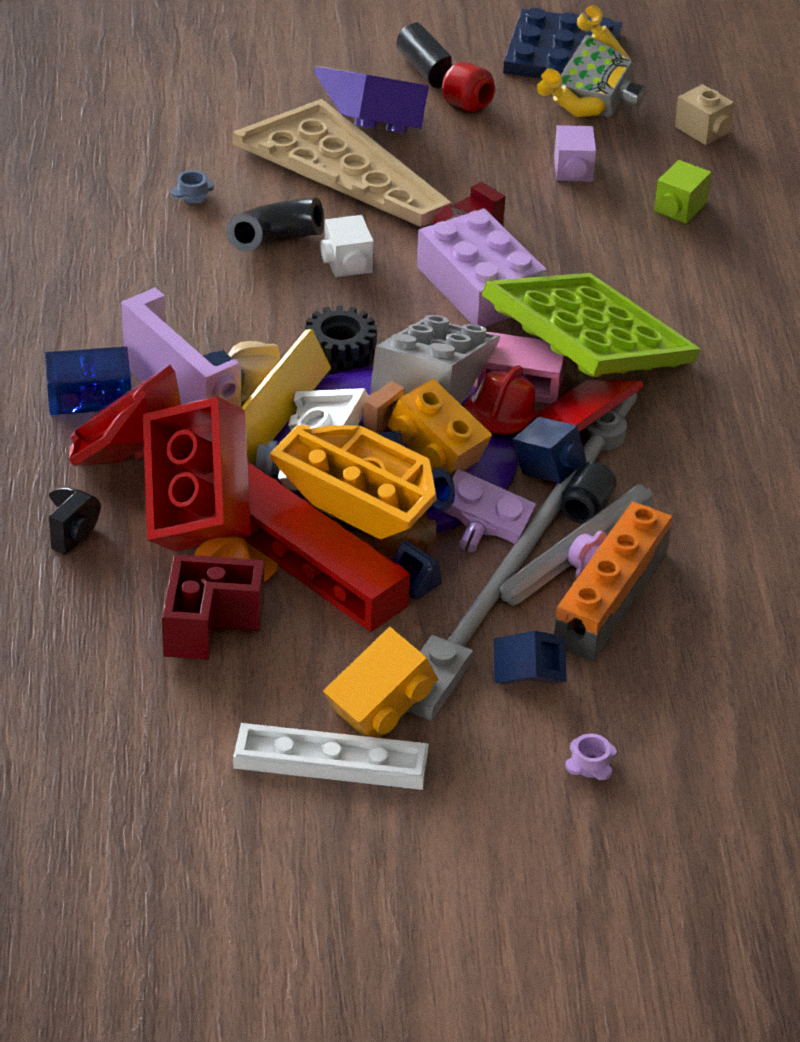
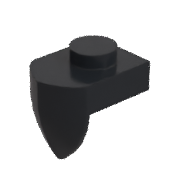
(73, 519)

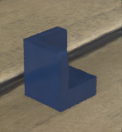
(530, 657)

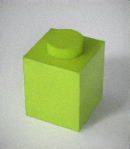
(682, 191)

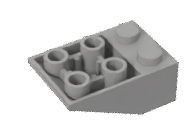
(434, 350)

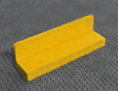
(273, 400)

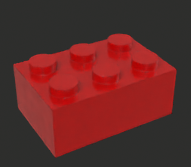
(196, 473)

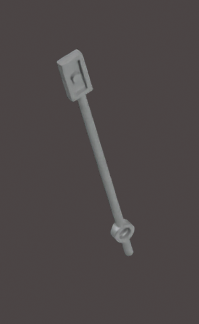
(450, 657)

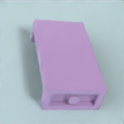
(156, 345)

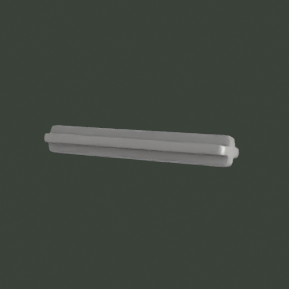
(555, 559)

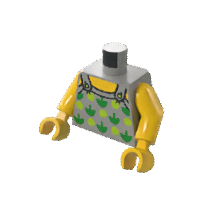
(596, 75)

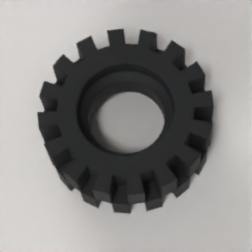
(345, 337)

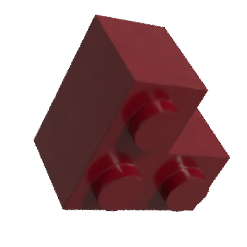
(206, 596)

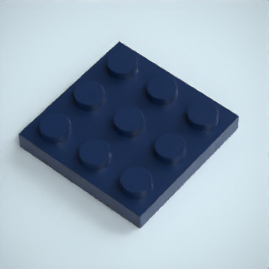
(547, 41)

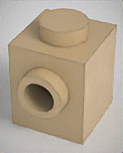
(704, 114)

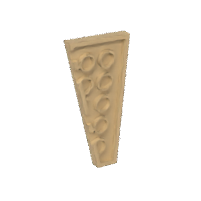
(340, 155)

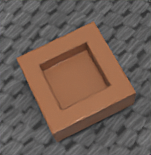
(380, 406)

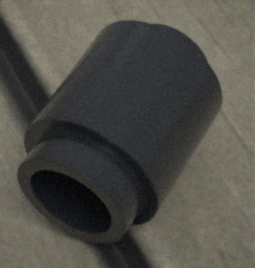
(587, 491)

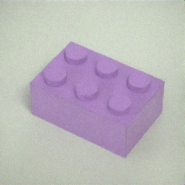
(467, 253)

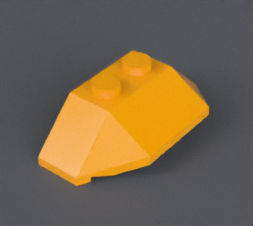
(358, 476)

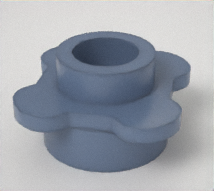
(192, 186)

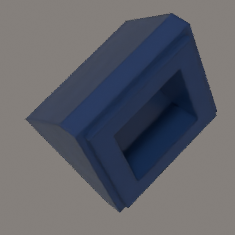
(422, 567)

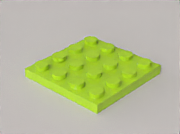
(590, 323)

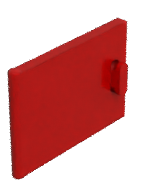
(589, 401)

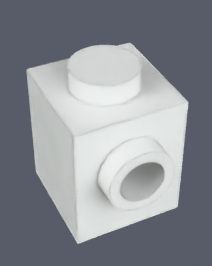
(347, 246)

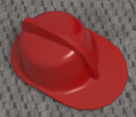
(503, 402)

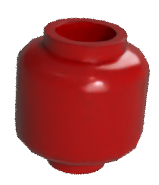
(468, 87)

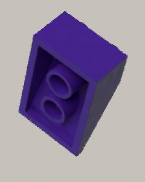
(375, 99)

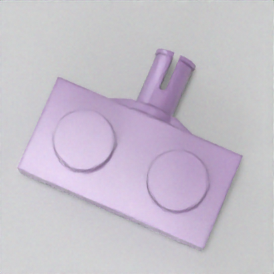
(487, 510)

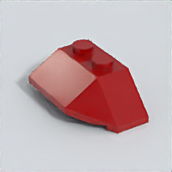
(118, 428)

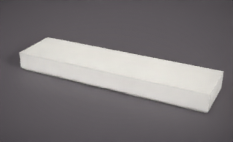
(331, 756)

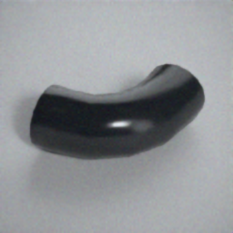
(276, 223)

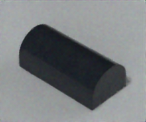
(424, 53)

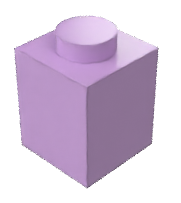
(574, 153)

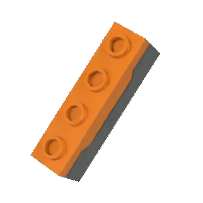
(613, 580)

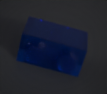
(86, 379)

